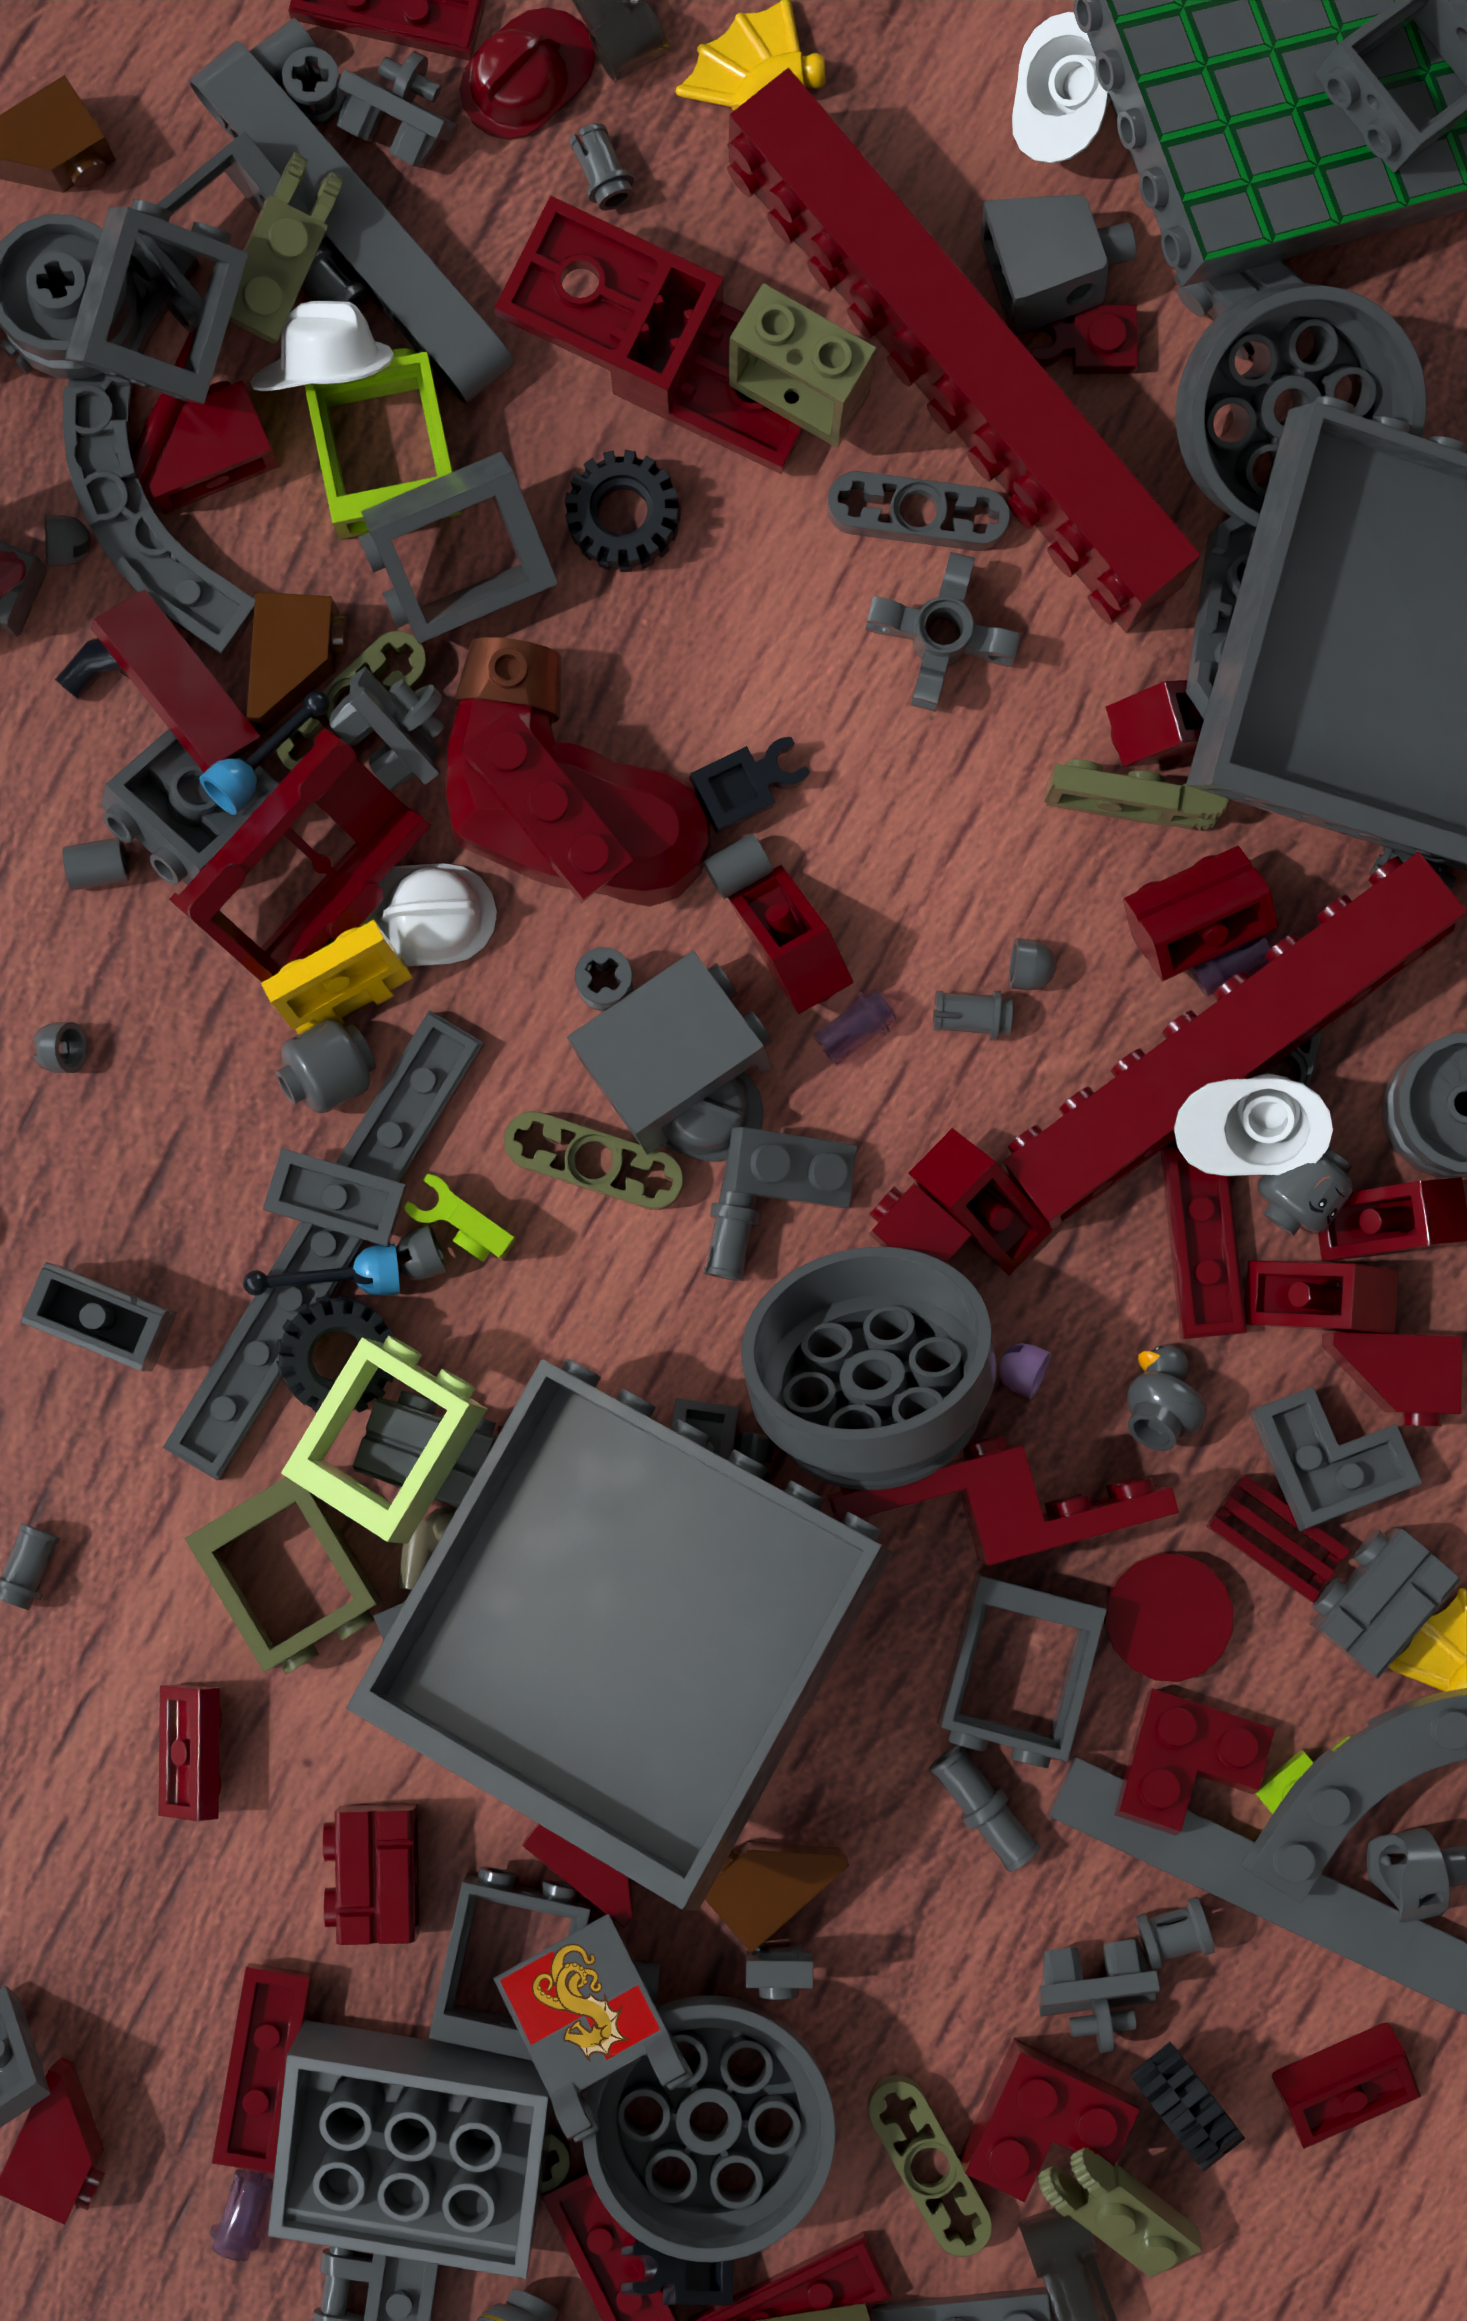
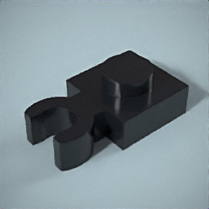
(739, 786)
(682, 2280)

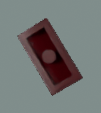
(1346, 2084)

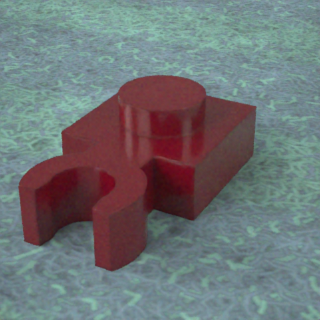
(1098, 339)

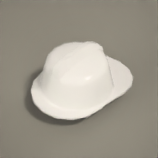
(1057, 92)
(324, 346)
(435, 913)
(1253, 1126)

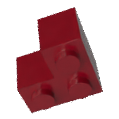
(1037, 2104)

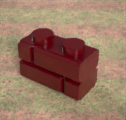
(1200, 912)
(373, 1874)

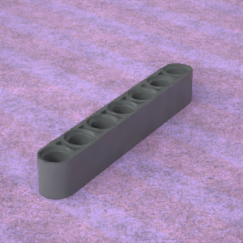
(359, 226)

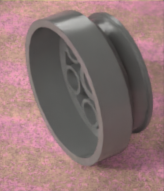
(1349, 339)
(870, 1366)
(700, 2215)

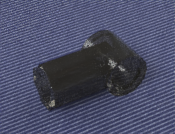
(623, 34)
(1065, 2258)

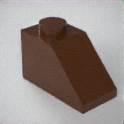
(52, 141)
(291, 652)
(769, 1884)

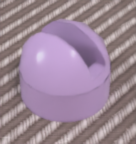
(1023, 1368)

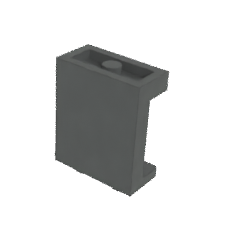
(670, 1046)

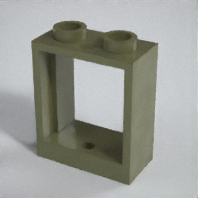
(793, 349)
(247, 1517)

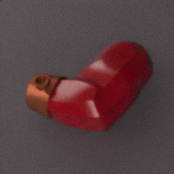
(643, 807)

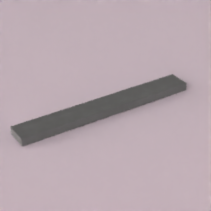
(382, 1146)
(1329, 1916)

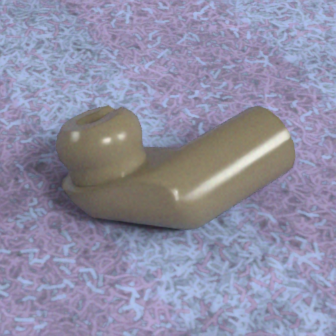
(422, 1545)

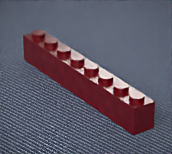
(1238, 1037)

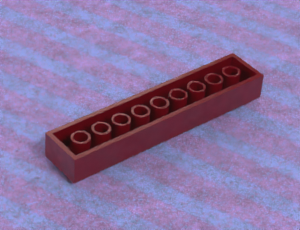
(957, 353)

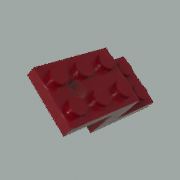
(648, 323)
(1005, 1506)

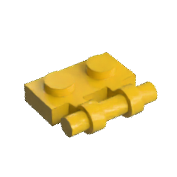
(337, 978)

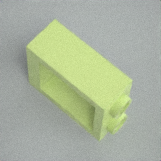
(388, 1520)

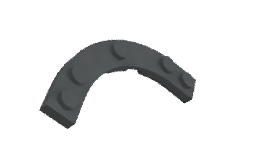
(115, 503)
(1350, 1782)

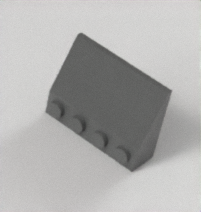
(410, 2149)

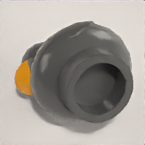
(1161, 1401)

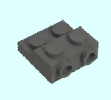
(169, 810)

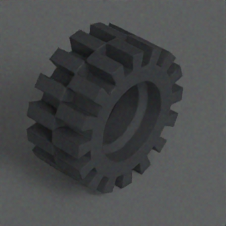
(617, 474)
(308, 1327)
(1187, 2106)

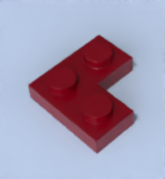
(1186, 1741)

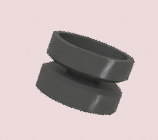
(42, 289)
(1421, 1108)

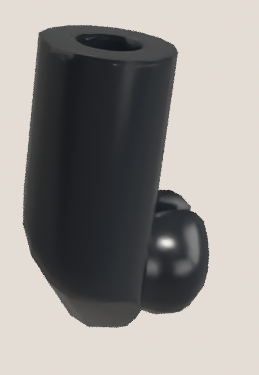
(86, 668)

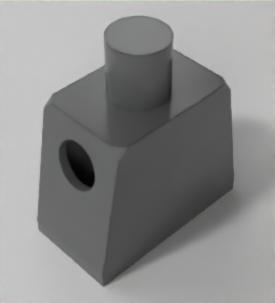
(1049, 257)

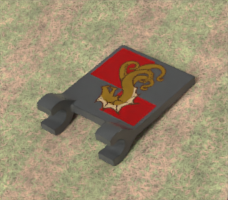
(587, 2019)

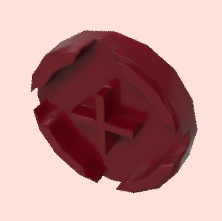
(1168, 1617)

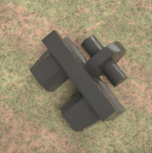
(369, 100)
(399, 723)
(1125, 1985)

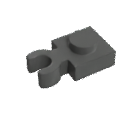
(779, 1971)

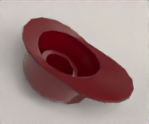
(526, 73)

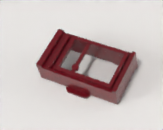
(348, 892)

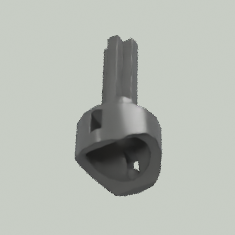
(1418, 1878)

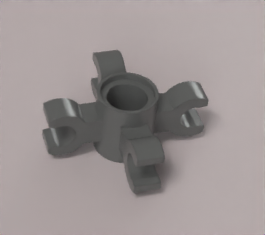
(988, 643)

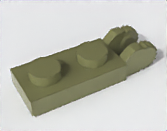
(281, 252)
(1134, 797)
(1121, 2212)

